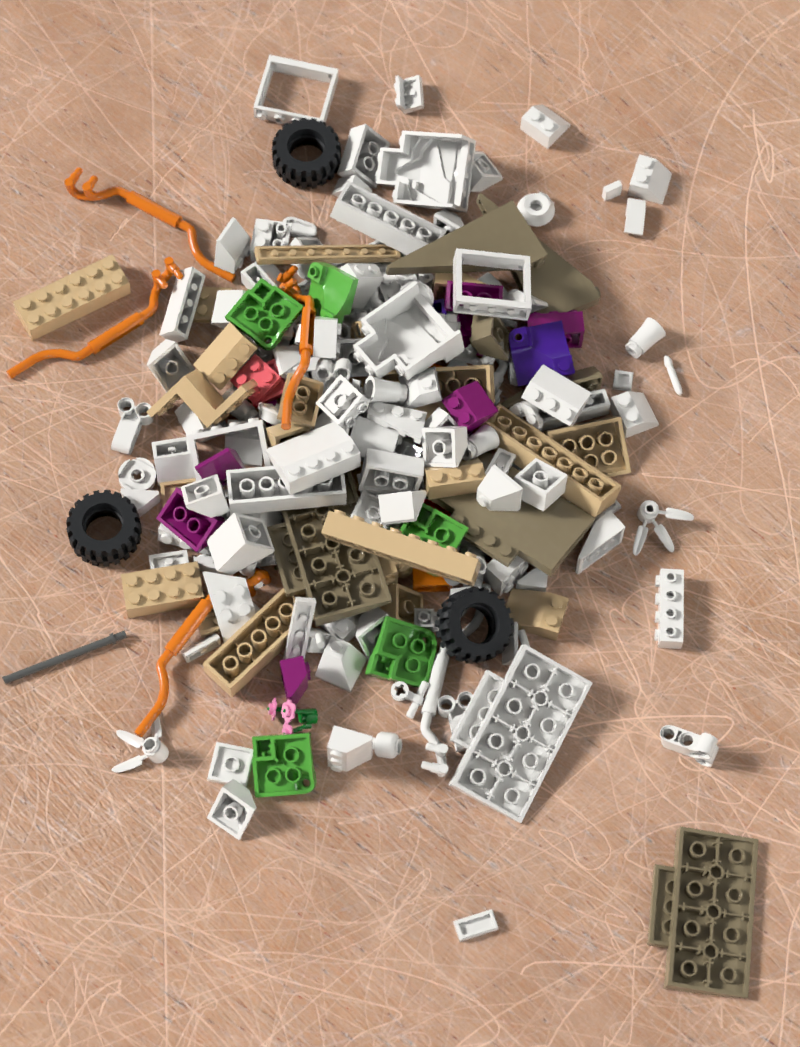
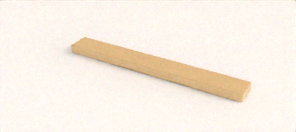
(325, 253)

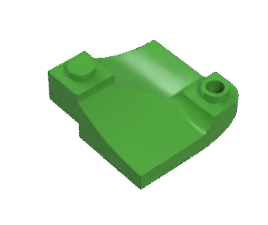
(331, 290)
(264, 314)
(437, 527)
(402, 653)
(282, 764)

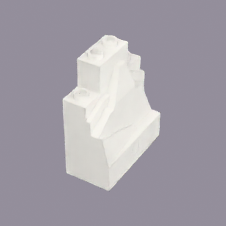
(429, 170)
(405, 336)

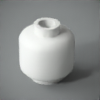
(387, 745)

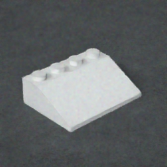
(314, 457)

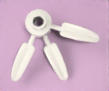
(647, 513)
(151, 746)

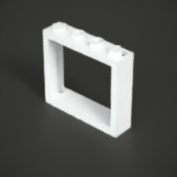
(299, 69)
(490, 306)
(233, 427)

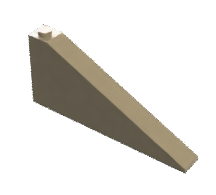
(497, 231)
(556, 280)

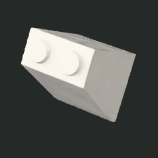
(369, 280)
(374, 436)
(239, 543)

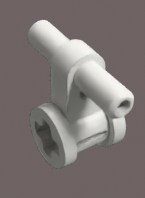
(416, 699)

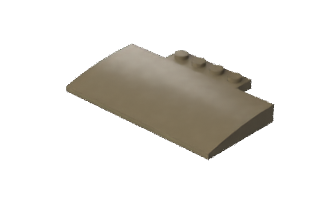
(531, 534)
(334, 574)
(706, 912)

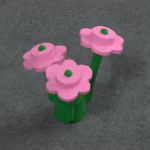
(288, 711)

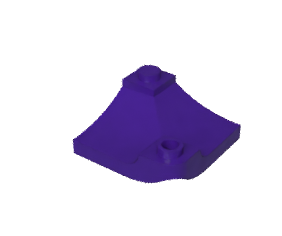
(539, 346)

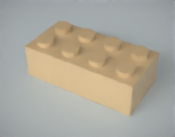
(162, 589)

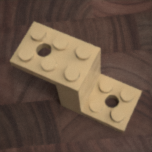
(202, 398)

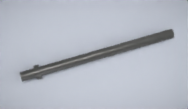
(111, 639)

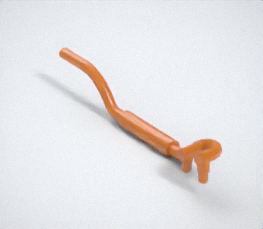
(149, 207)
(290, 287)
(114, 333)
(179, 640)

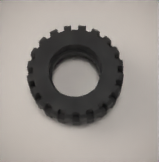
(306, 172)
(108, 550)
(498, 625)

